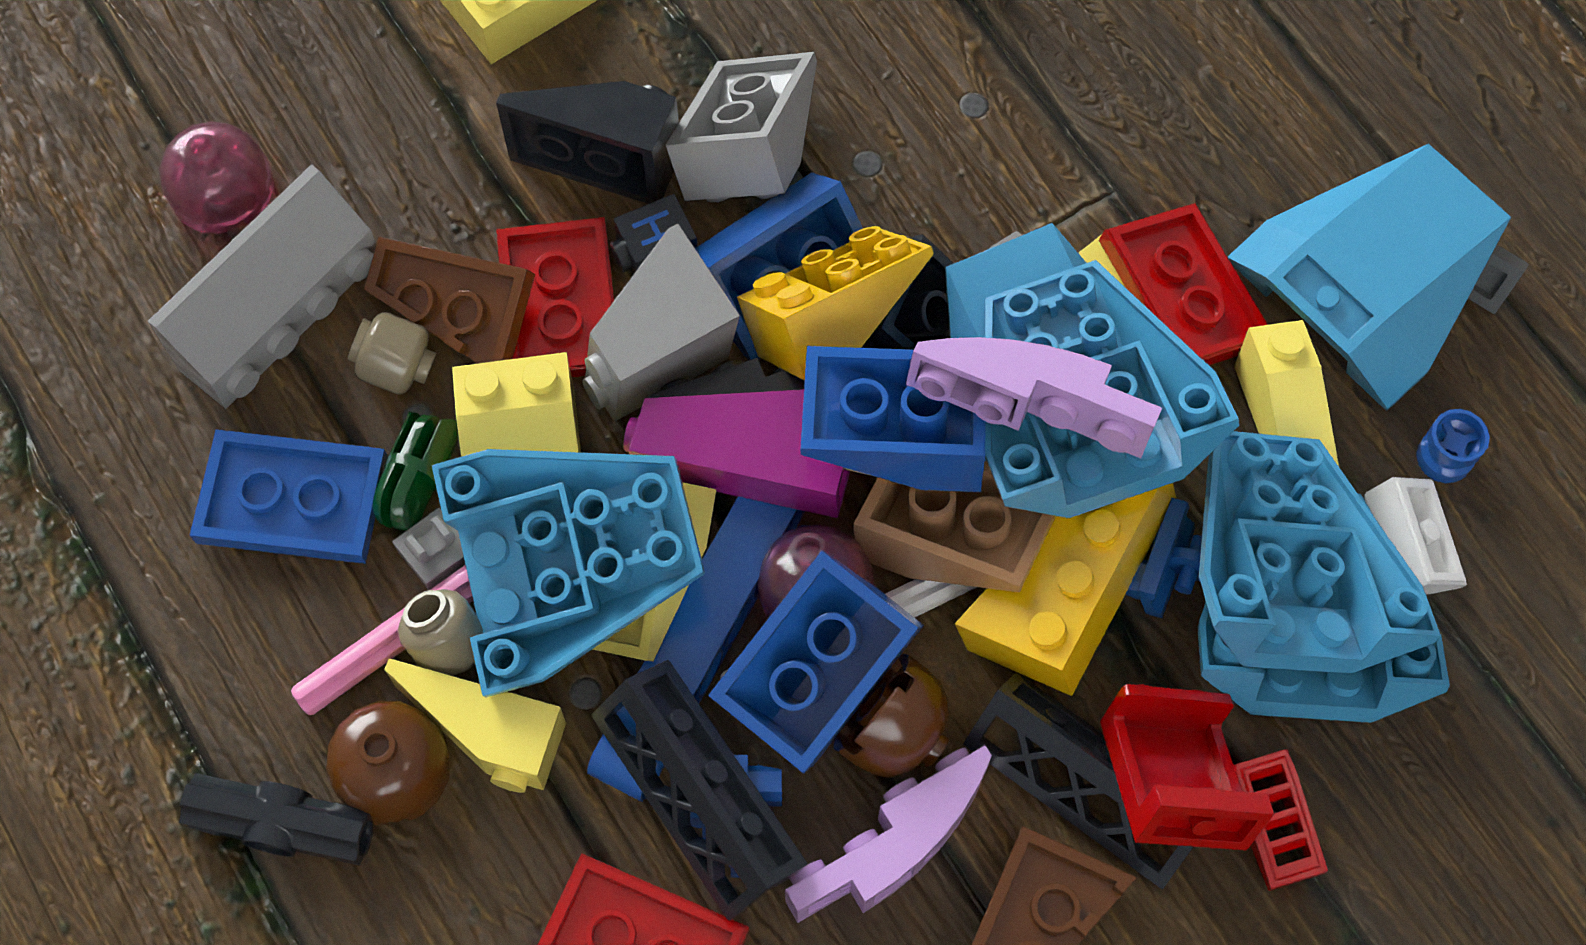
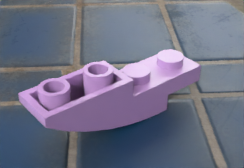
(1013, 377)
(915, 826)

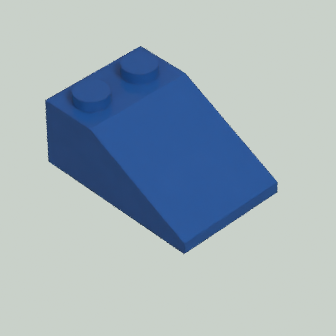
(875, 424)

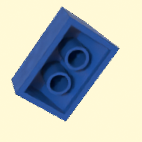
(776, 238)
(815, 661)

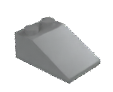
(744, 128)

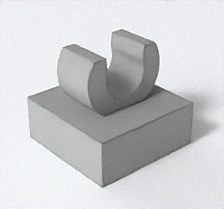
(431, 549)

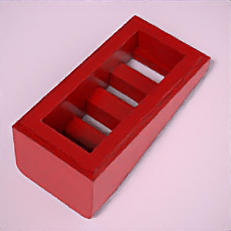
(1297, 813)

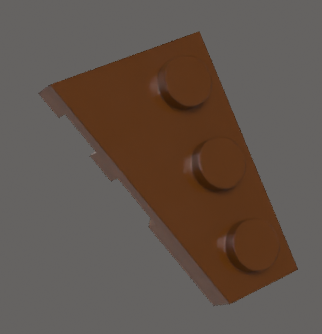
(456, 297)
(1049, 894)

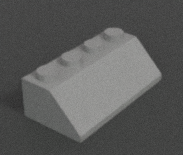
(265, 288)

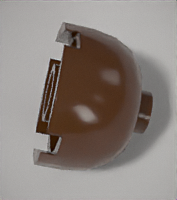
(898, 723)
(388, 761)

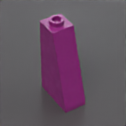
(740, 447)

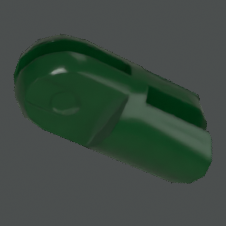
(408, 469)

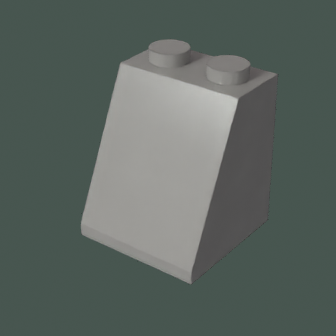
(659, 329)

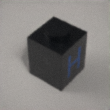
(643, 228)

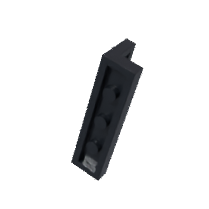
(1085, 754)
(703, 781)

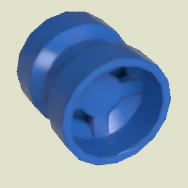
(1459, 434)

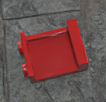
(1179, 769)

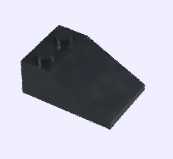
(595, 135)

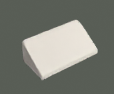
(1418, 529)

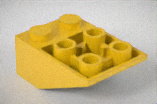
(831, 297)

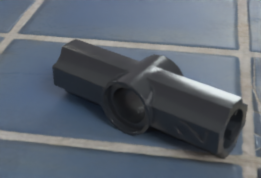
(276, 819)

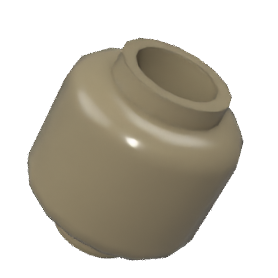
(391, 353)
(438, 631)

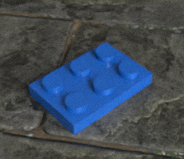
(288, 496)

